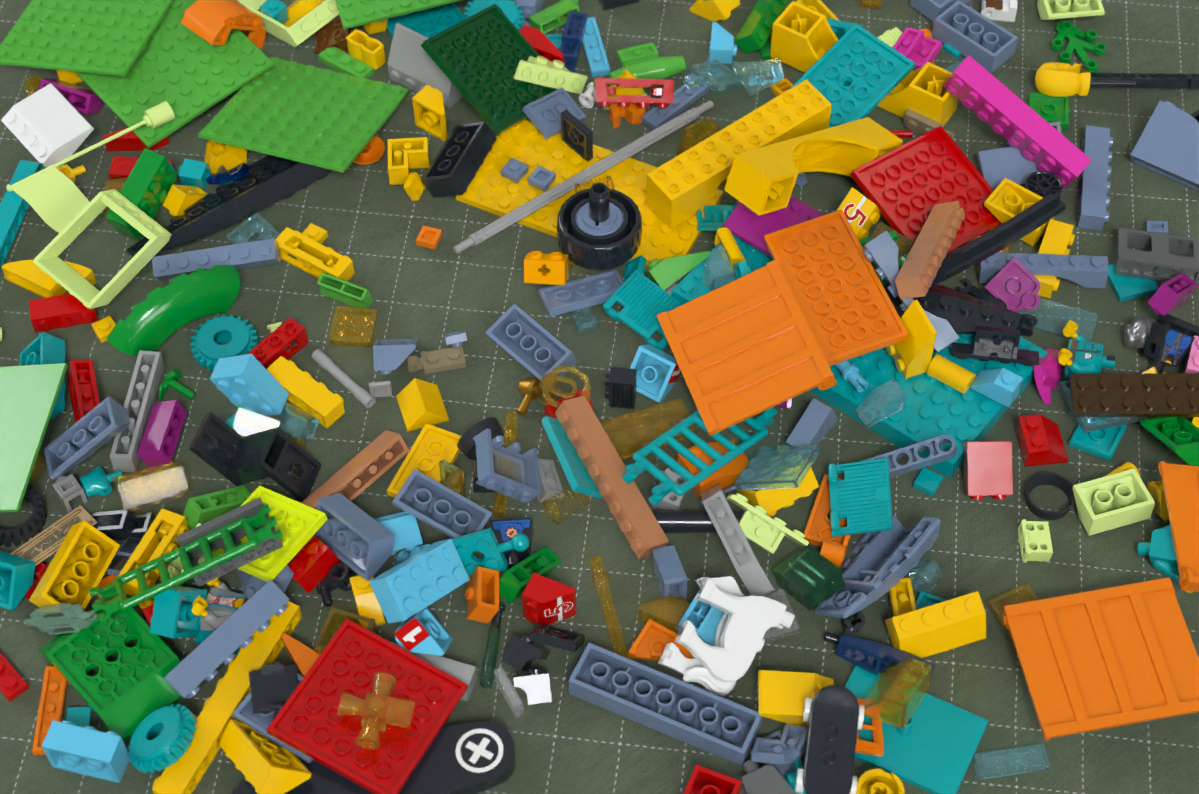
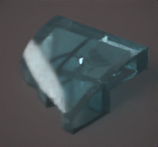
(757, 75)

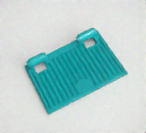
(641, 304)
(861, 497)

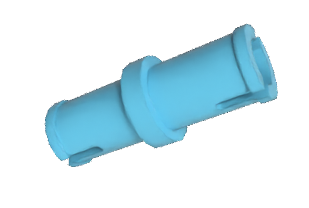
(851, 374)

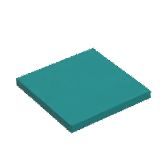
(428, 21)

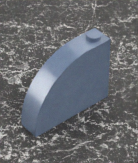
(1170, 145)

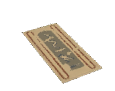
(51, 538)

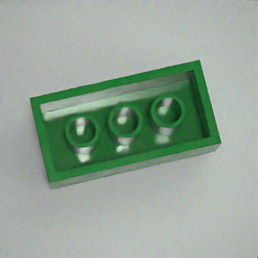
(146, 189)

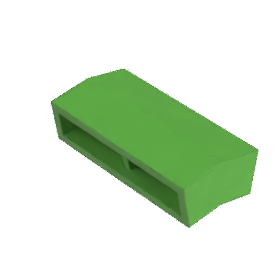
(553, 16)
(344, 291)

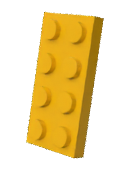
(425, 455)

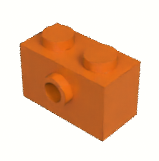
(482, 594)

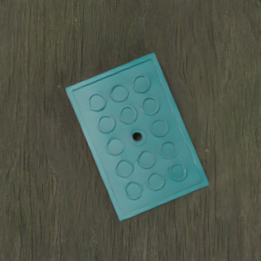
(857, 74)
(933, 745)

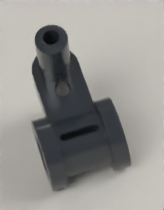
(334, 581)
(847, 627)

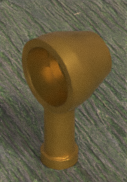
(530, 390)

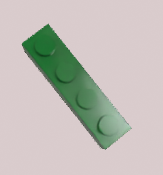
(759, 24)

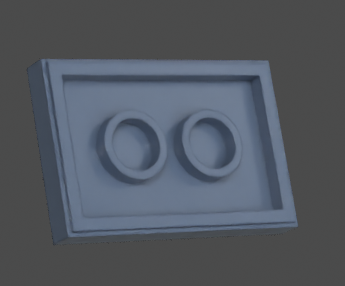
(546, 112)

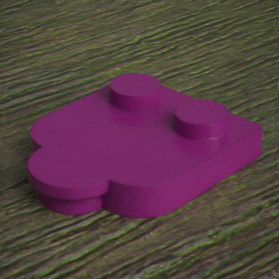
(1015, 287)

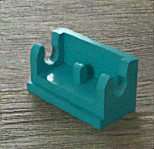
(714, 217)

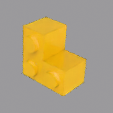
(406, 155)

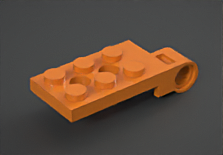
(819, 527)

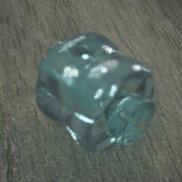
(925, 575)

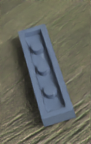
(682, 99)

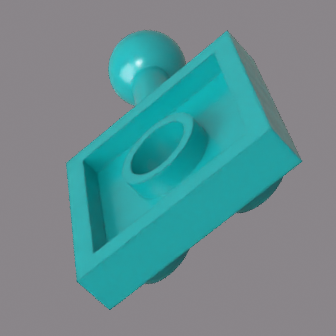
(486, 543)

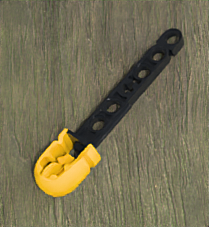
(1068, 80)

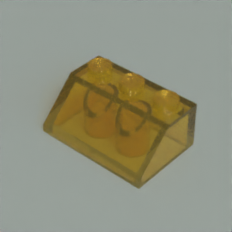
(150, 485)
(898, 692)

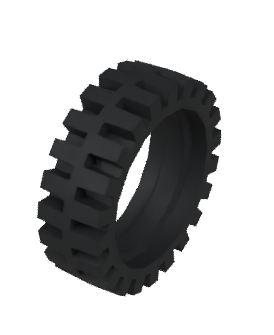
(33, 524)

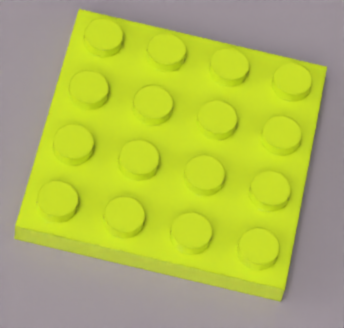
(296, 524)

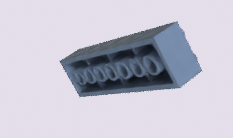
(665, 704)

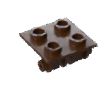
(331, 35)

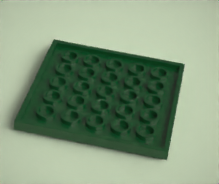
(482, 62)

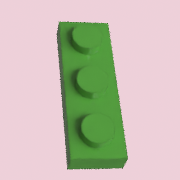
(345, 63)

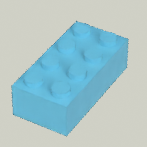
(419, 581)

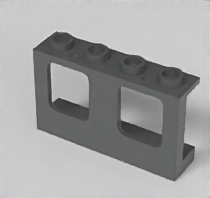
(1159, 262)
(246, 510)

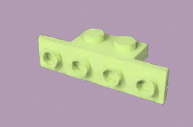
(550, 74)
(763, 529)

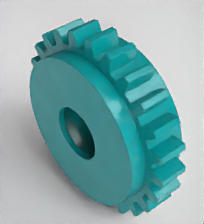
(508, 7)
(223, 329)
(162, 738)

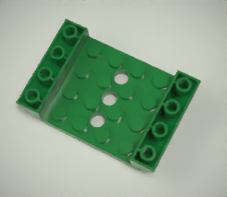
(123, 689)

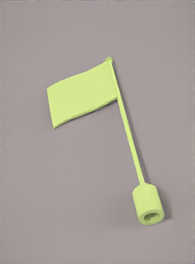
(55, 195)

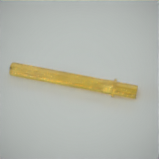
(510, 434)
(601, 582)

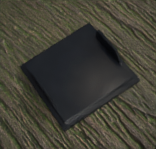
(272, 686)

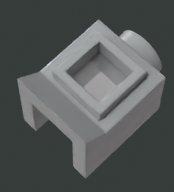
(67, 489)

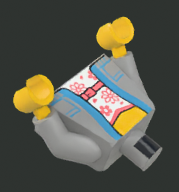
(218, 605)

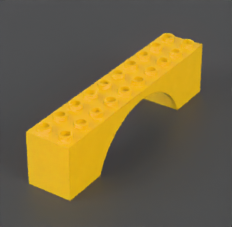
(805, 35)
(767, 174)
(690, 178)

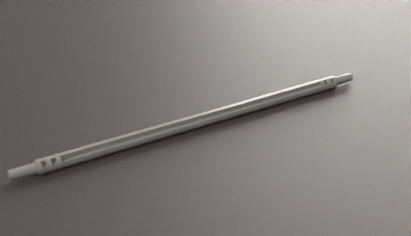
(583, 176)

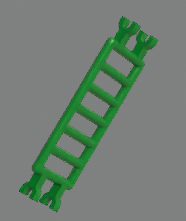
(117, 587)

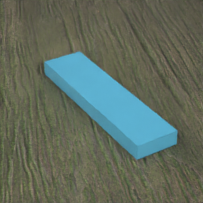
(595, 50)

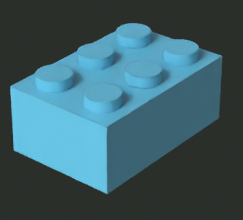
(249, 385)
(86, 751)

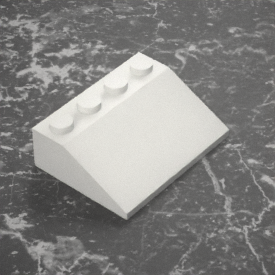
(48, 125)

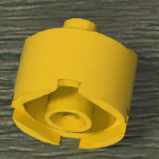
(879, 782)

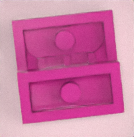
(917, 47)

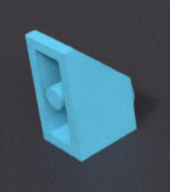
(721, 45)
(998, 385)

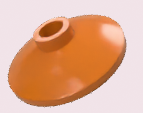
(372, 152)

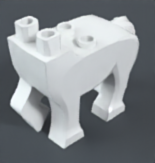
(735, 640)

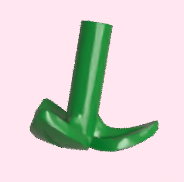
(170, 381)

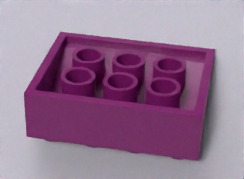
(752, 227)

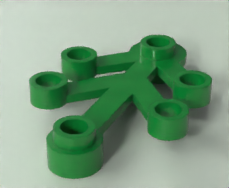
(1067, 30)

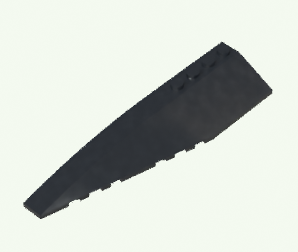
(261, 186)

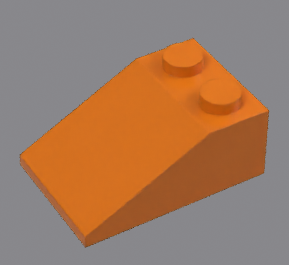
(725, 476)

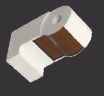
(999, 9)

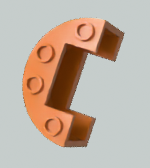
(216, 18)

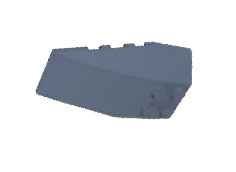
(878, 565)

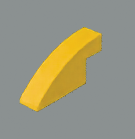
(31, 277)

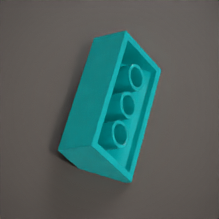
(47, 350)

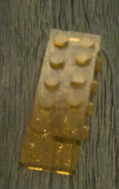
(641, 427)

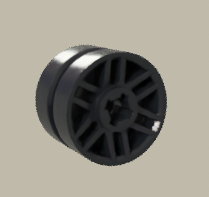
(1043, 183)

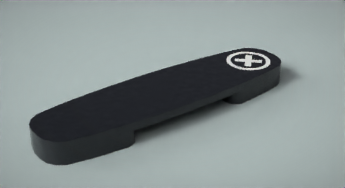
(459, 761)

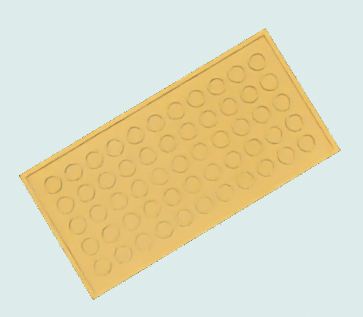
(527, 144)

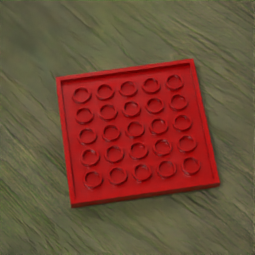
(923, 174)
(348, 664)

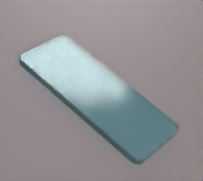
(1054, 316)

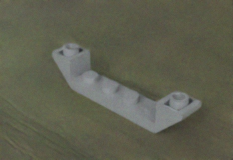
(735, 542)

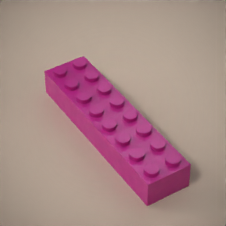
(1016, 121)

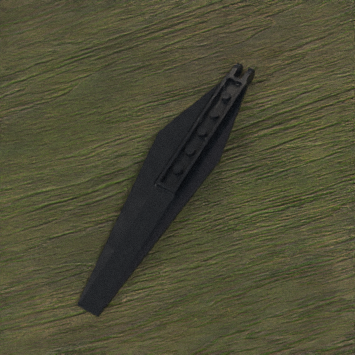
(968, 312)

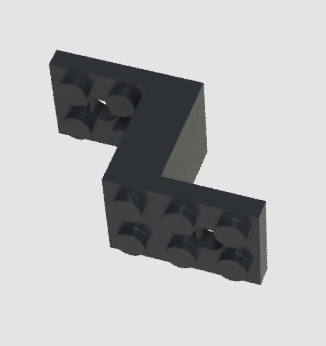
(255, 456)

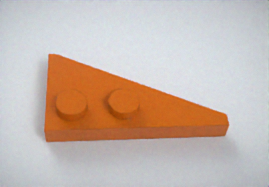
(653, 641)

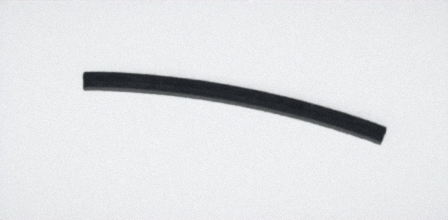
(996, 239)

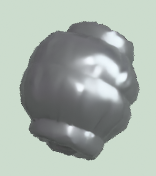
(1137, 332)

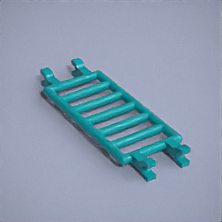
(668, 484)

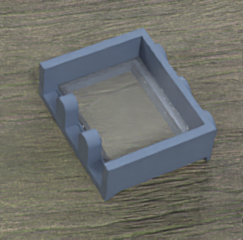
(506, 469)

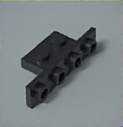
(996, 345)

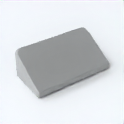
(549, 480)

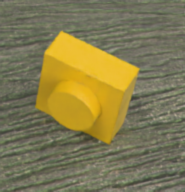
(414, 186)
(316, 233)
(103, 328)

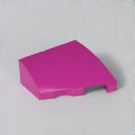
(1048, 374)

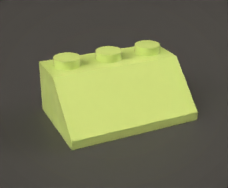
(1069, 8)
(1112, 501)

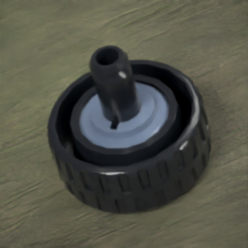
(599, 228)

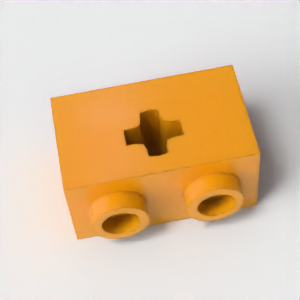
(536, 271)

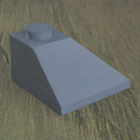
(390, 353)

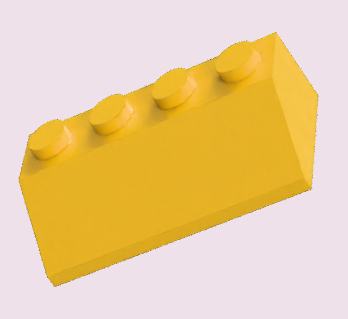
(939, 626)
(261, 760)

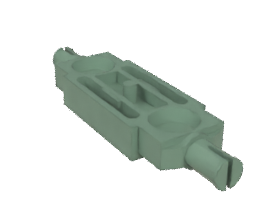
(60, 618)

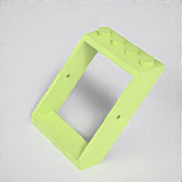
(302, 28)
(74, 282)

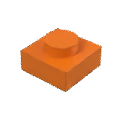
(429, 237)

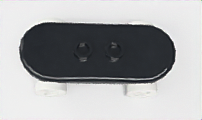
(831, 742)

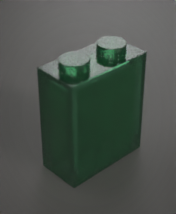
(808, 577)

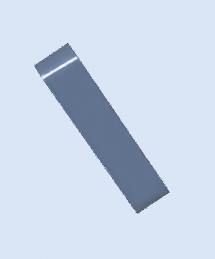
(913, 452)

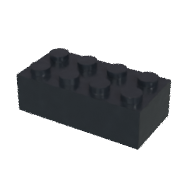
(459, 159)

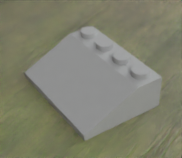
(414, 67)

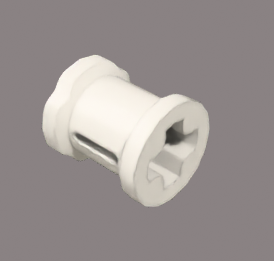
(589, 94)

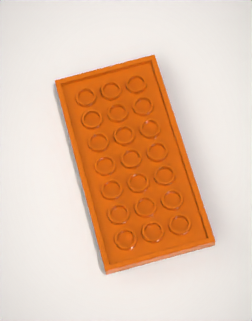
(836, 287)

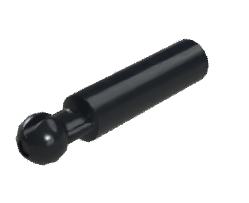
(688, 521)

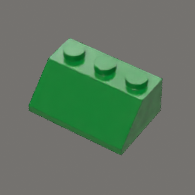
(1176, 435)

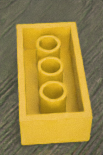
(75, 567)

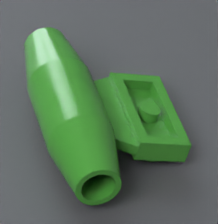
(646, 63)

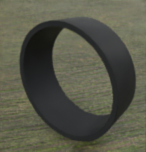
(466, 442)
(1055, 480)

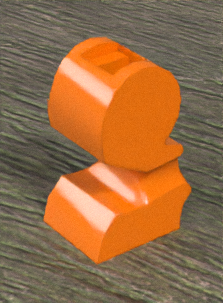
(632, 114)

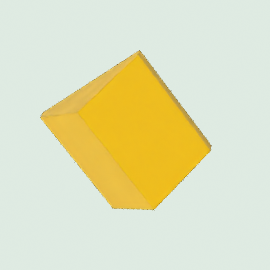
(421, 404)

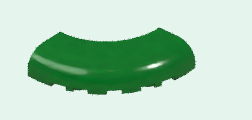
(174, 306)

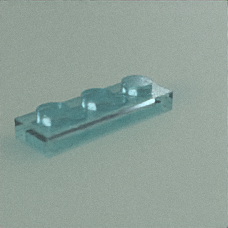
(1011, 761)

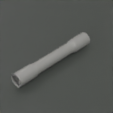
(359, 392)

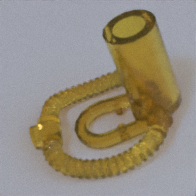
(549, 383)

